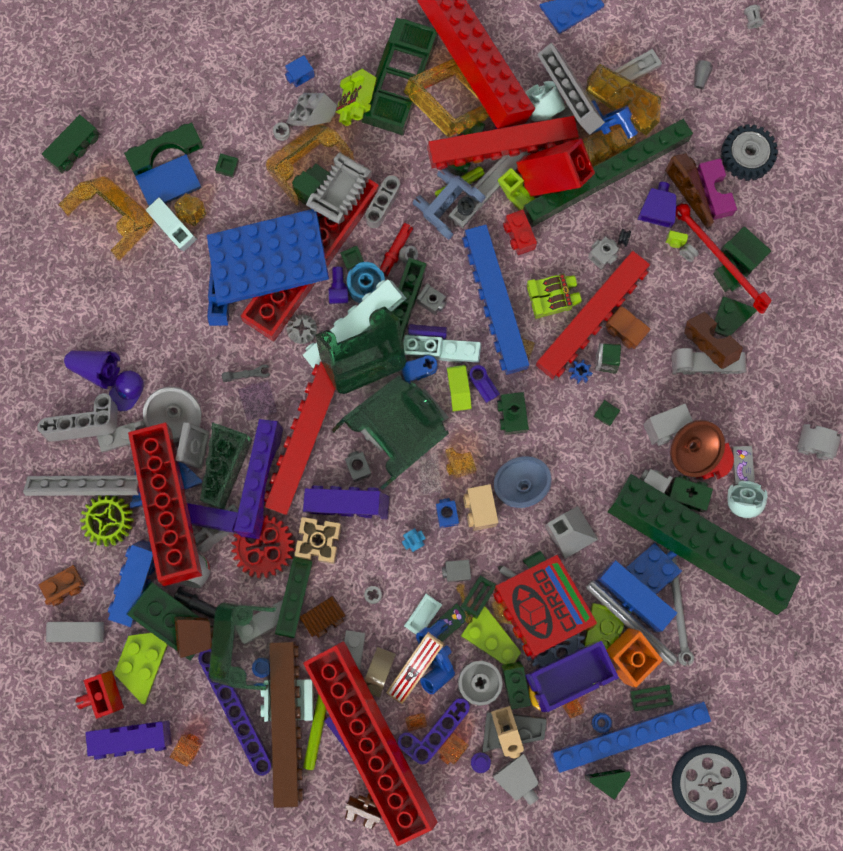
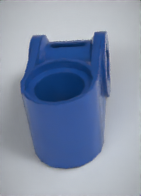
(416, 368)

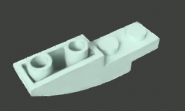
(442, 349)

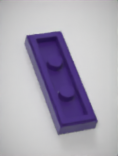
(212, 517)

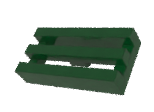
(470, 610)
(668, 695)

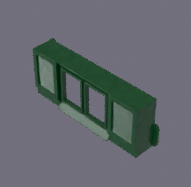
(392, 110)

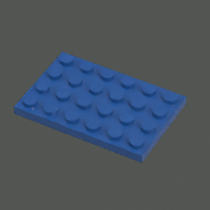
(267, 257)

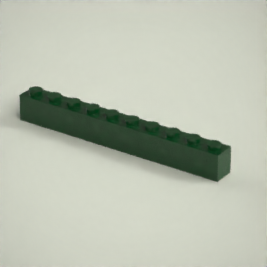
(610, 171)

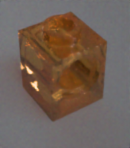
(186, 749)
(452, 749)

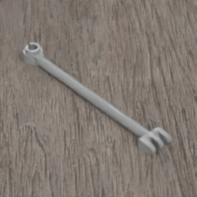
(680, 621)

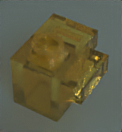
(459, 464)

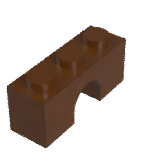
(721, 351)

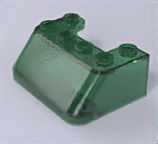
(365, 355)

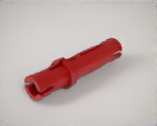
(392, 255)

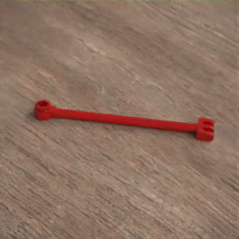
(761, 300)

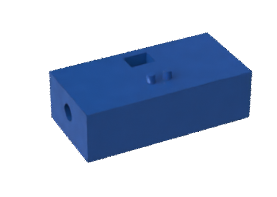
(636, 596)

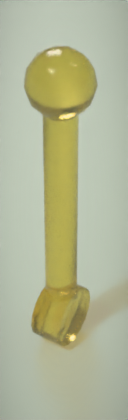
(460, 588)

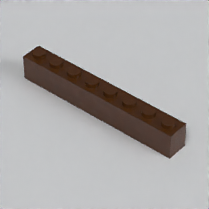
(284, 724)

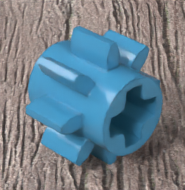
(413, 540)

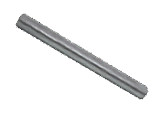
(621, 613)

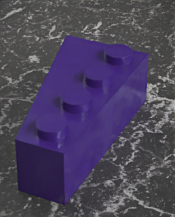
(346, 502)
(128, 738)

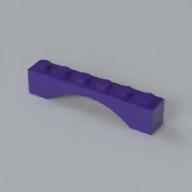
(251, 507)

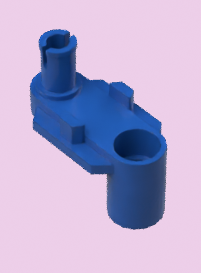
(620, 117)
(441, 667)

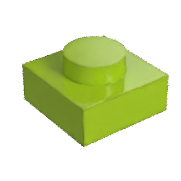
(676, 239)

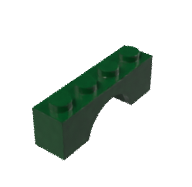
(143, 156)

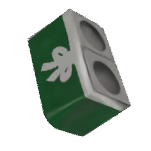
(608, 357)

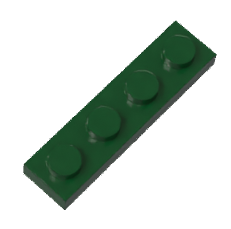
(293, 597)

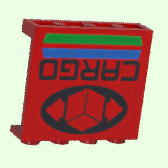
(544, 606)

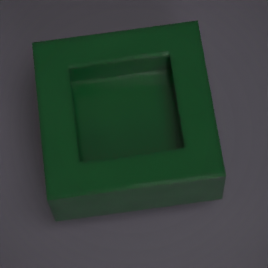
(226, 165)
(351, 257)
(606, 413)

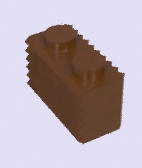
(322, 617)

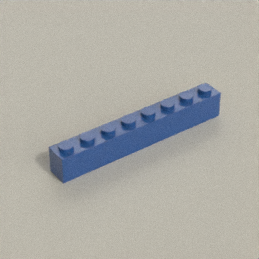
(496, 300)
(630, 736)

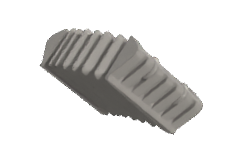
(340, 189)

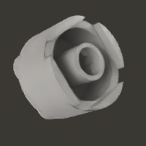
(819, 441)

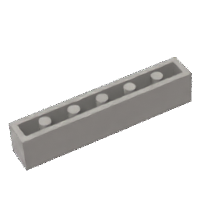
(570, 89)

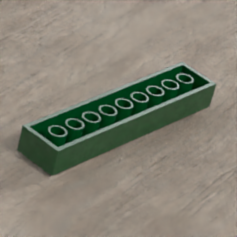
(704, 544)

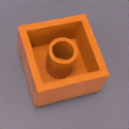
(633, 657)

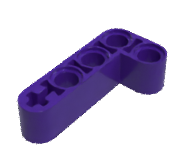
(437, 728)

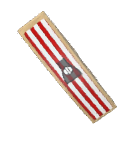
(415, 668)

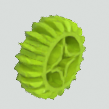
(90, 515)

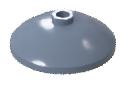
(522, 473)

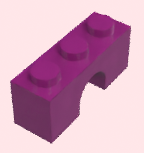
(720, 204)

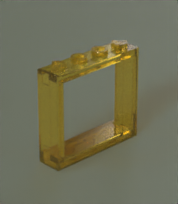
(432, 108)

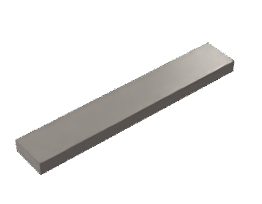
(81, 485)

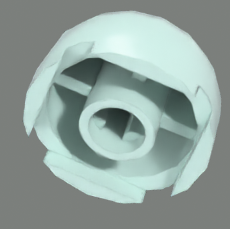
(746, 499)

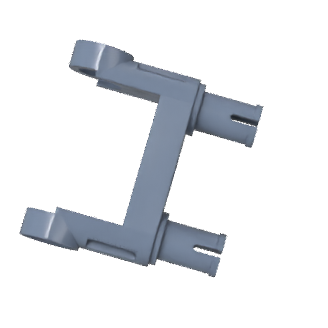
(435, 210)

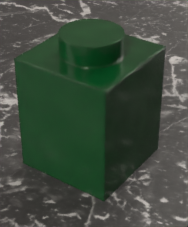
(726, 279)

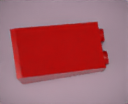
(556, 168)

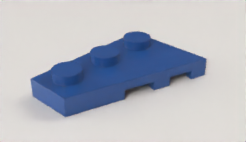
(567, 13)

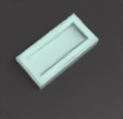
(423, 614)

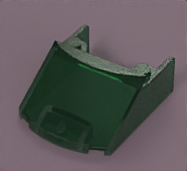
(401, 422)

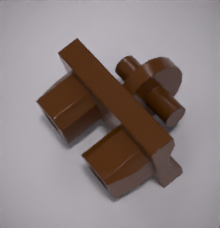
(364, 807)

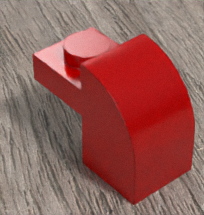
(723, 467)

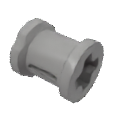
(753, 16)

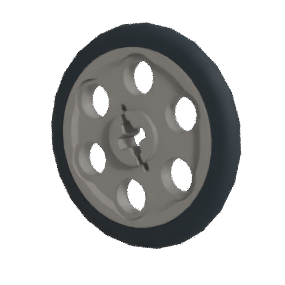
(682, 786)

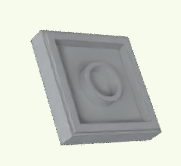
(192, 445)

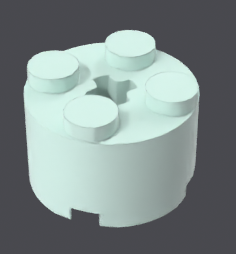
(545, 100)

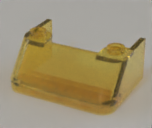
(281, 162)
(135, 218)

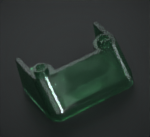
(226, 617)

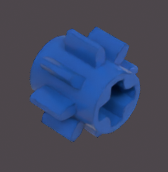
(585, 369)

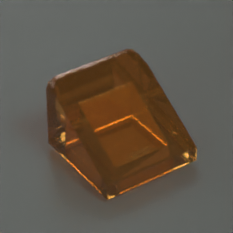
(573, 708)
(416, 721)

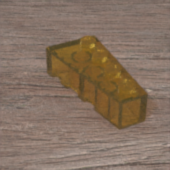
(618, 92)
(603, 147)

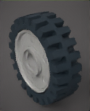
(753, 140)

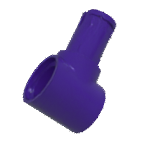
(338, 291)

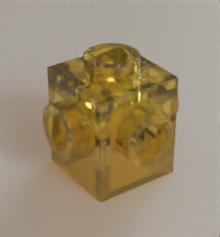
(190, 209)

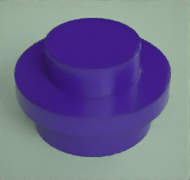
(480, 762)

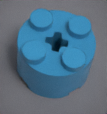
(358, 275)

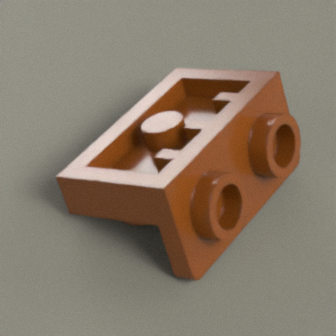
(61, 585)

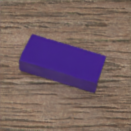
(430, 331)

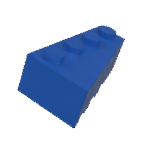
(133, 581)

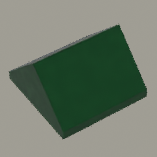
(609, 781)

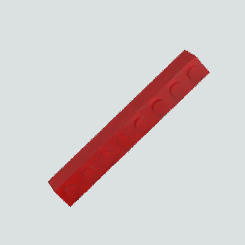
(501, 142)
(592, 315)
(301, 441)

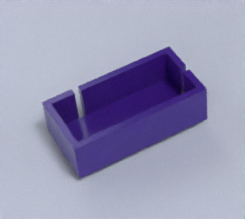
(572, 676)

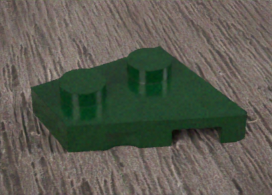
(731, 316)

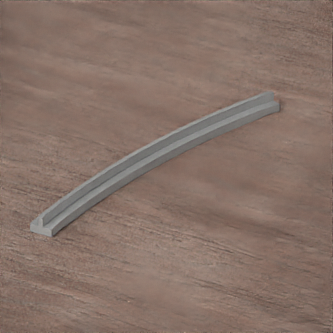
(489, 182)

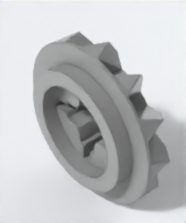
(307, 335)

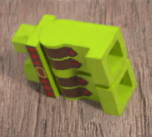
(356, 96)
(552, 295)

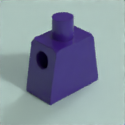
(659, 206)

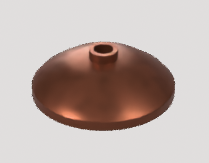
(705, 451)

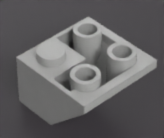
(312, 110)
(571, 532)

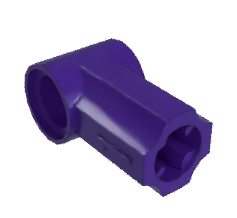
(484, 385)

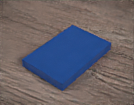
(168, 181)

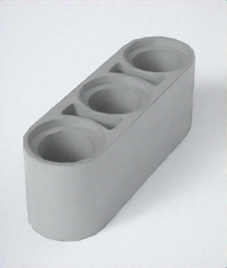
(382, 194)
(75, 632)

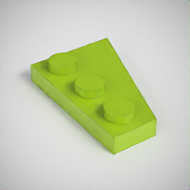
(491, 638)

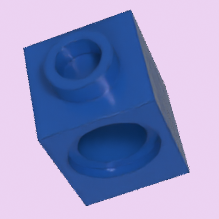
(299, 71)
(450, 521)

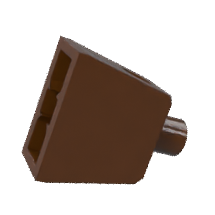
(192, 635)

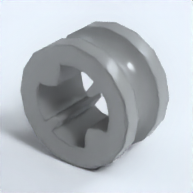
(278, 136)
(406, 249)
(689, 252)
(371, 589)

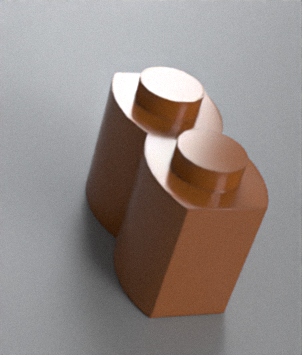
(627, 328)

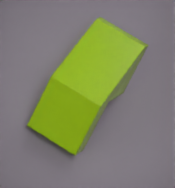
(513, 188)
(459, 388)

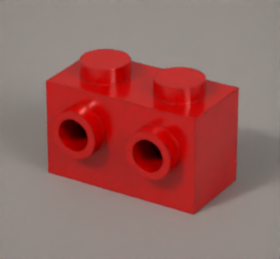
(520, 232)

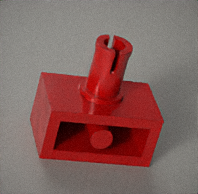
(102, 695)

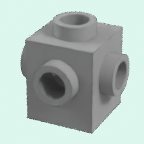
(604, 252)

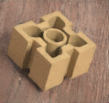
(310, 530)

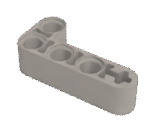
(687, 362)
(55, 427)

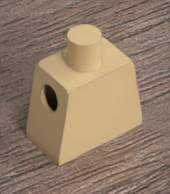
(510, 739)

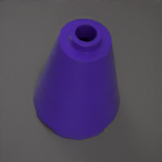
(94, 366)

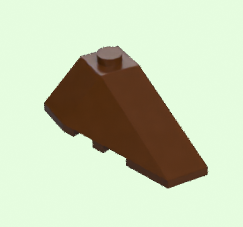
(686, 178)

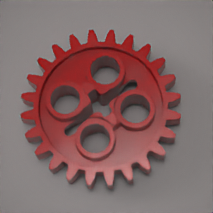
(264, 564)

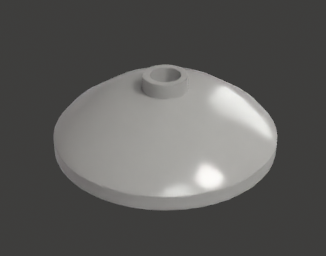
(158, 409)

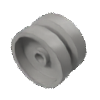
(491, 682)

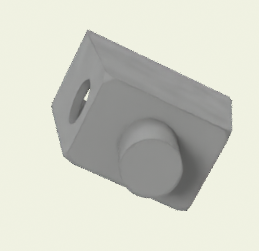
(518, 779)

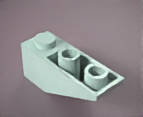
(171, 224)

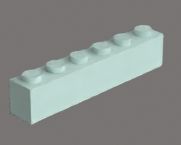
(358, 316)

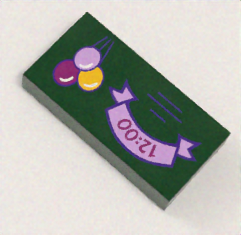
(454, 619)

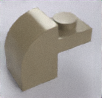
(379, 671)

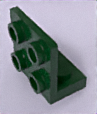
(745, 251)

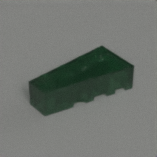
(223, 464)

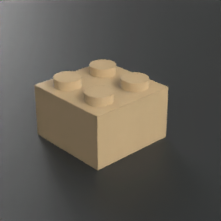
(481, 507)

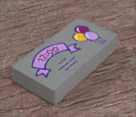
(743, 464)

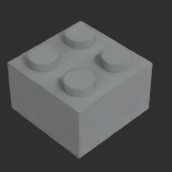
(667, 424)

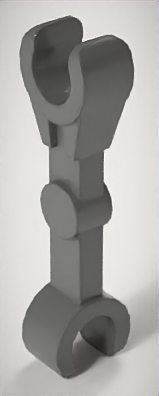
(230, 376)

